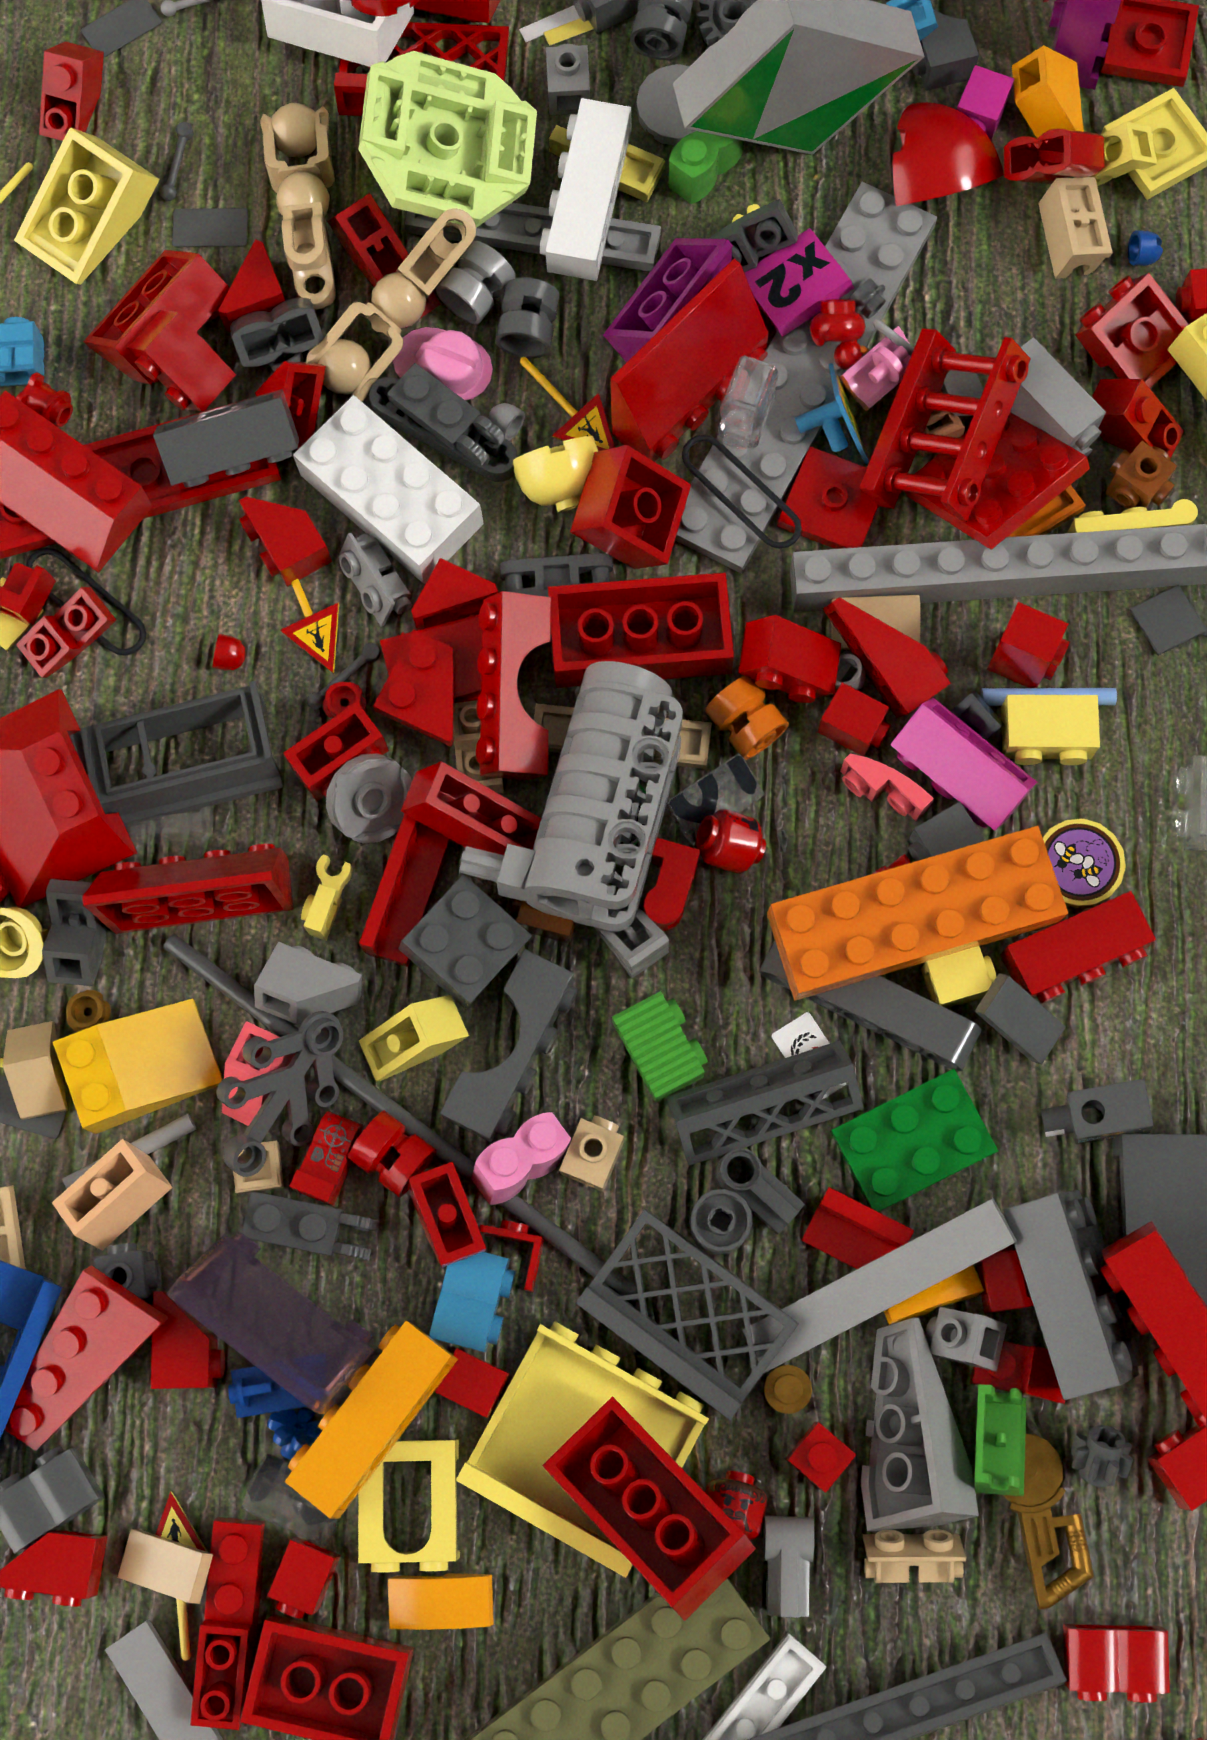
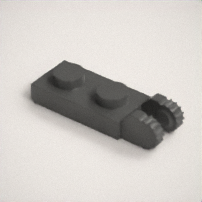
(443, 413)
(303, 1225)

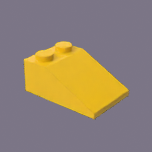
(137, 1064)

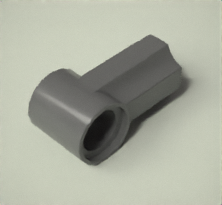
(763, 1191)

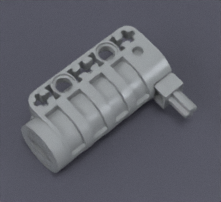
(591, 803)

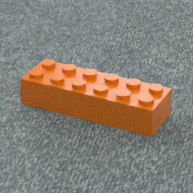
(916, 912)

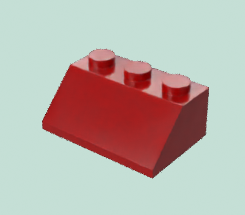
(172, 283)

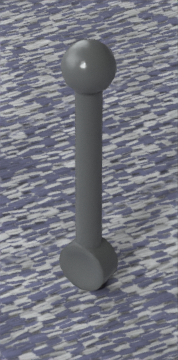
(184, 133)
(369, 653)

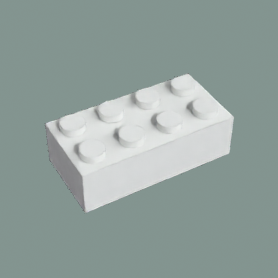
(388, 488)

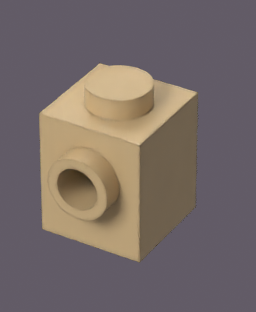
(592, 1153)

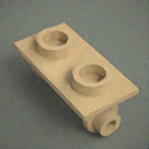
(934, 1552)

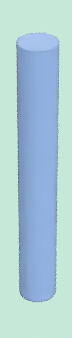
(996, 696)

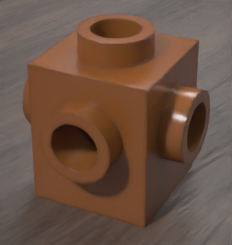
(1141, 477)

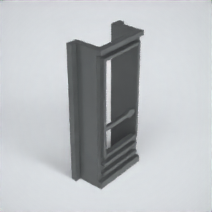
(189, 787)

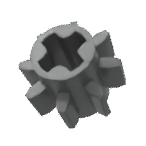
(1101, 1456)

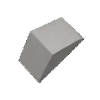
(638, 944)

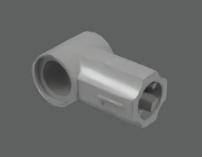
(788, 1553)

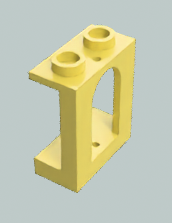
(443, 1537)

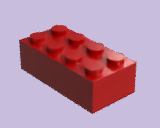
(654, 623)
(649, 1508)

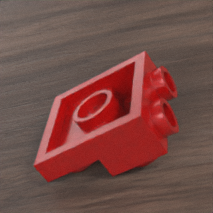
(1133, 330)

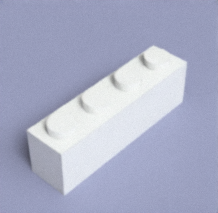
(587, 189)

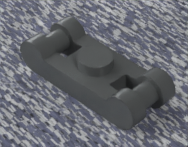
(554, 571)

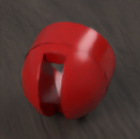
(228, 653)

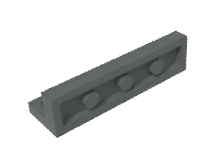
(763, 1094)

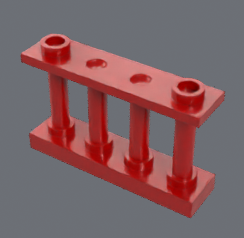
(912, 408)

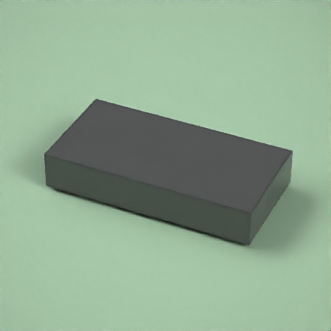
(1020, 1018)

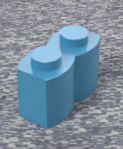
(470, 1301)

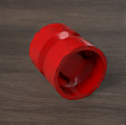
(380, 1142)

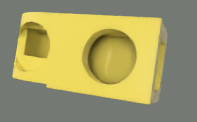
(1126, 149)

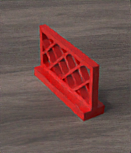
(351, 87)

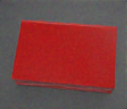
(466, 640)

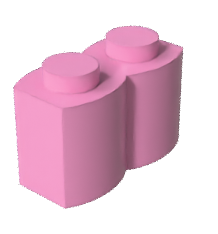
(530, 1154)

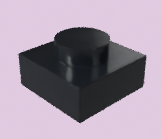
(978, 715)

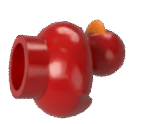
(840, 324)

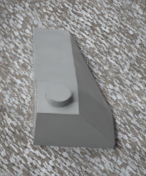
(916, 1452)

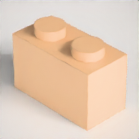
(111, 1195)

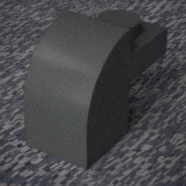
(75, 937)

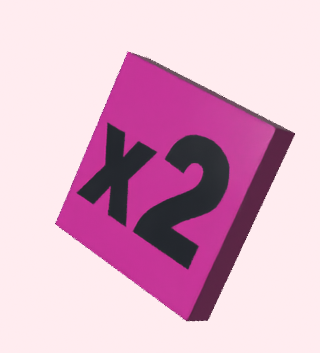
(795, 281)

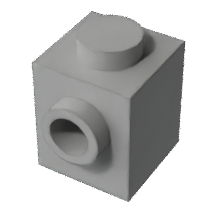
(567, 78)

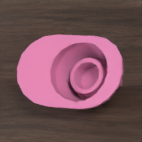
(449, 358)

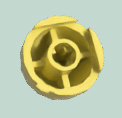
(556, 473)

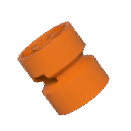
(744, 702)

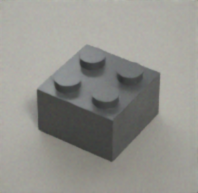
(464, 941)

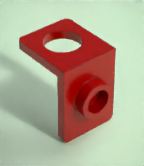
(519, 1232)

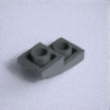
(759, 234)

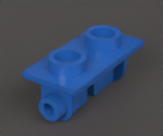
(258, 1394)

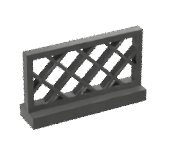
(664, 1348)

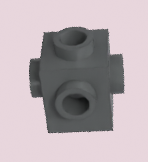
(140, 1266)

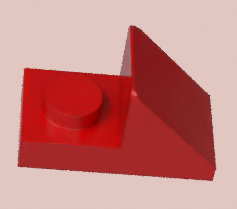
(1022, 1368)

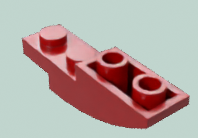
(228, 1624)

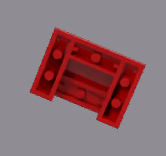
(48, 805)

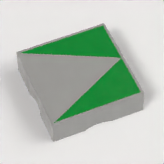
(797, 71)

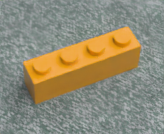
(370, 1419)

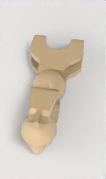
(302, 193)
(395, 304)

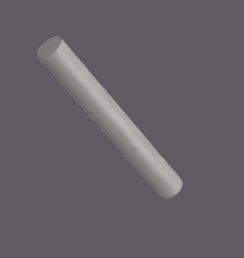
(149, 1142)

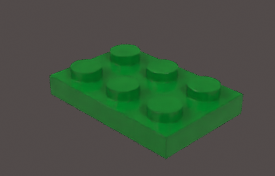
(913, 1141)

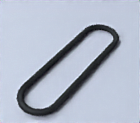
(754, 479)
(103, 592)

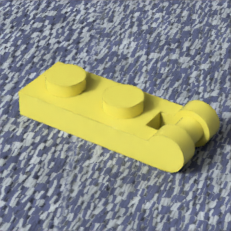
(1182, 513)

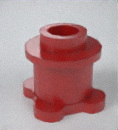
(46, 401)

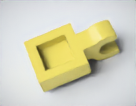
(321, 909)

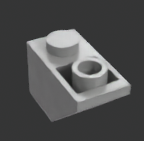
(299, 984)

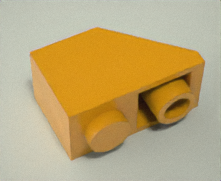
(1048, 91)

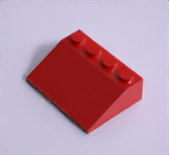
(687, 365)
(191, 890)

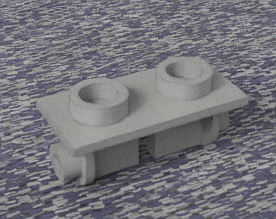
(362, 562)

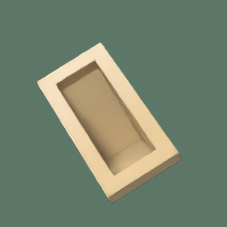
(34, 1070)

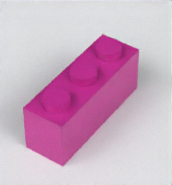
(962, 764)

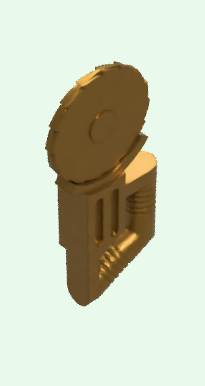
(1041, 1491)

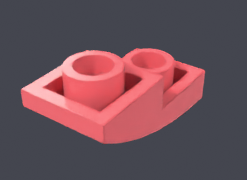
(873, 777)

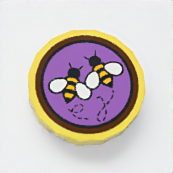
(1085, 861)

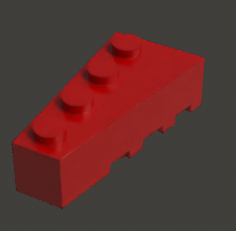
(1164, 1306)

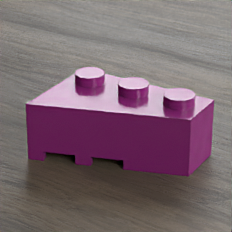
(1082, 34)

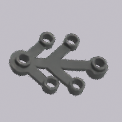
(284, 1086)

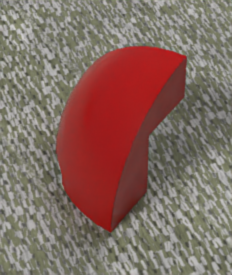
(940, 154)

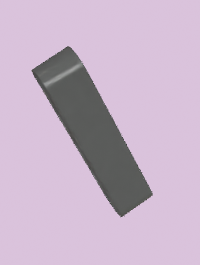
(893, 1014)

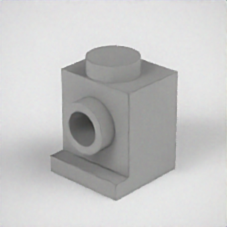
(966, 1338)

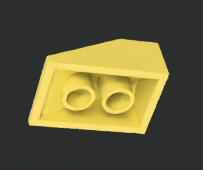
(84, 205)

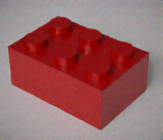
(326, 1682)

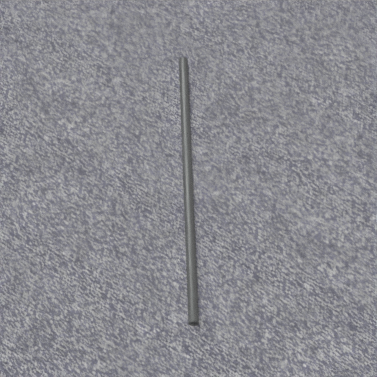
(379, 1101)

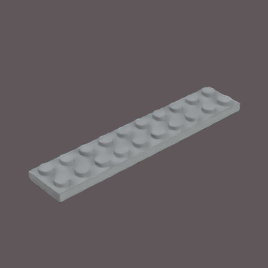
(869, 242)

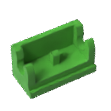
(1000, 1442)

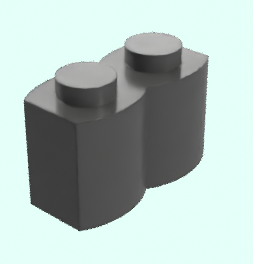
(265, 335)
(46, 1497)

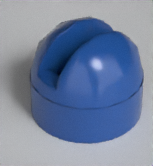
(1144, 248)

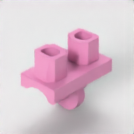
(877, 372)

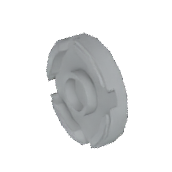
(658, 105)
(368, 797)

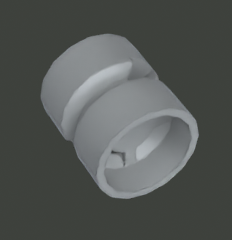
(472, 286)

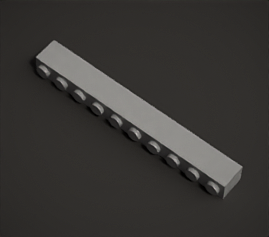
(1010, 569)

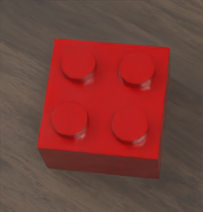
(630, 507)

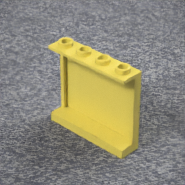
(542, 1408)

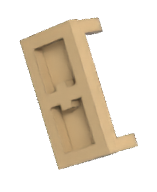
(1074, 225)

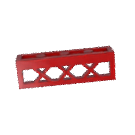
(404, 889)

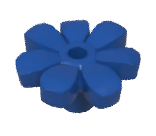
(293, 1430)

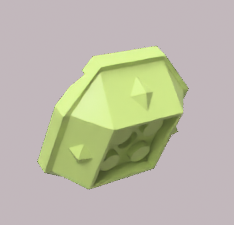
(429, 102)

